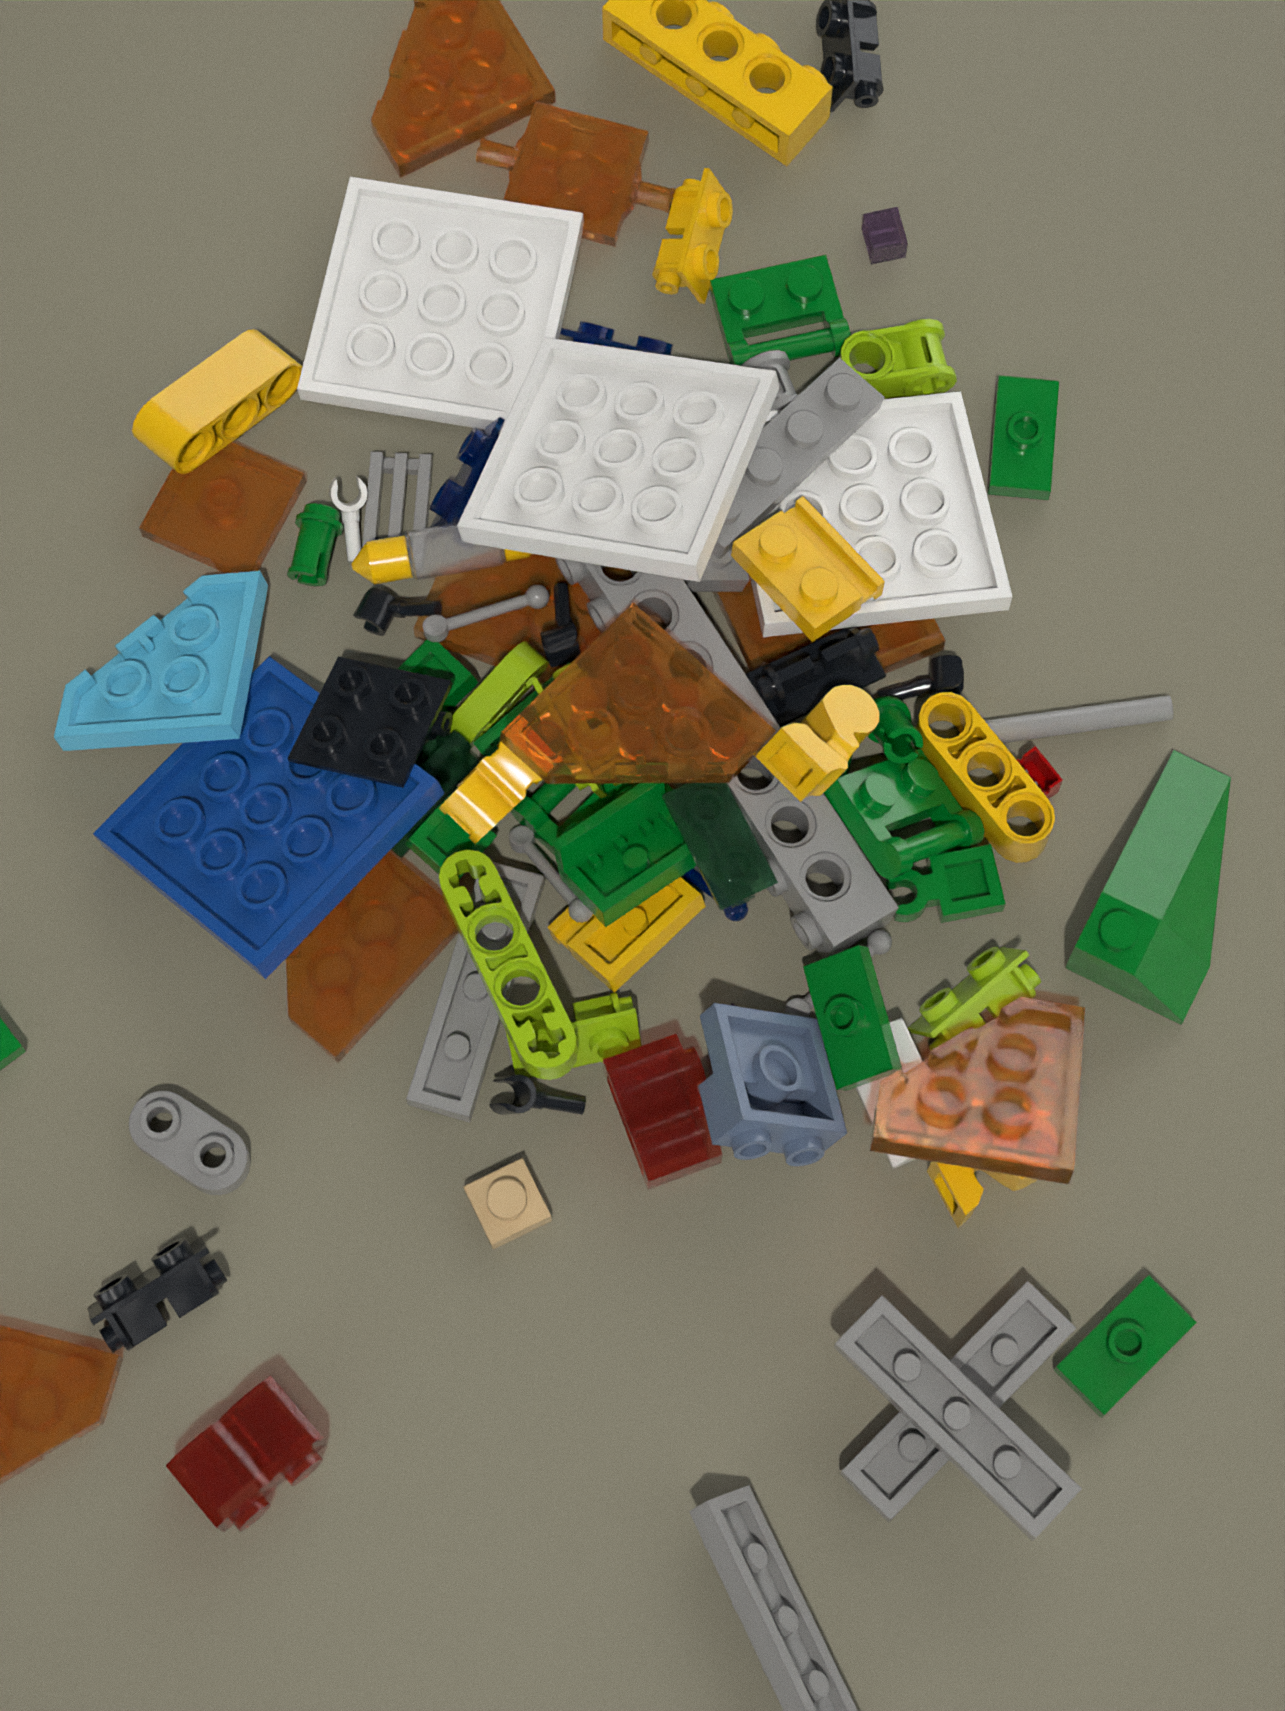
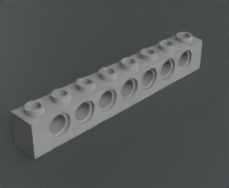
(826, 844)

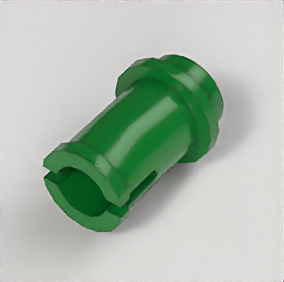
(314, 544)
(895, 731)

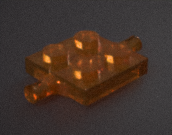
(579, 167)

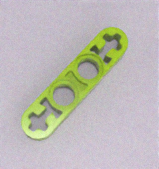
(513, 961)

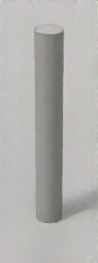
(1082, 719)

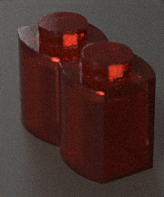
(662, 1109)
(247, 1456)

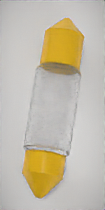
(427, 555)

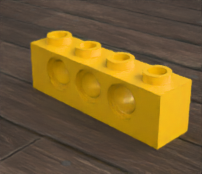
(726, 89)

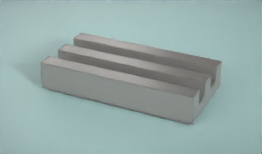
(400, 468)

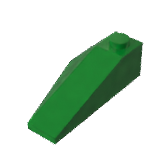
(1160, 903)

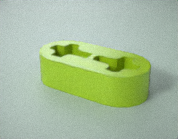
(498, 692)

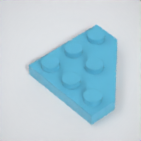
(174, 674)

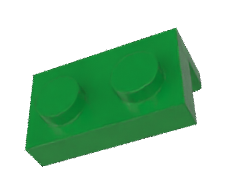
(623, 853)

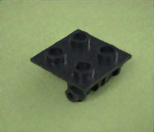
(372, 721)

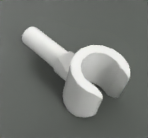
(350, 517)

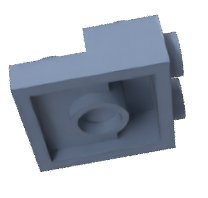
(769, 1085)

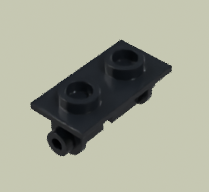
(844, 30)
(802, 678)
(131, 1303)

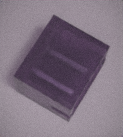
(884, 235)

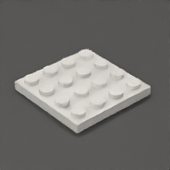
(437, 302)
(620, 458)
(913, 510)

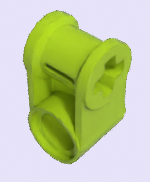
(905, 357)

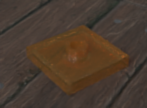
(225, 509)

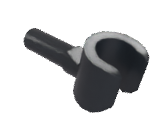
(380, 609)
(561, 642)
(945, 676)
(529, 1097)

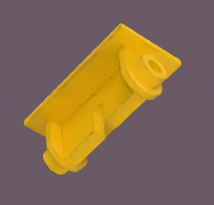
(699, 214)

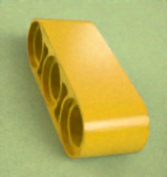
(217, 401)
(981, 748)

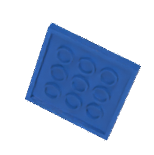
(260, 841)

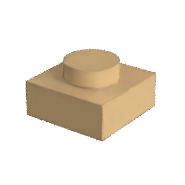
(507, 1203)

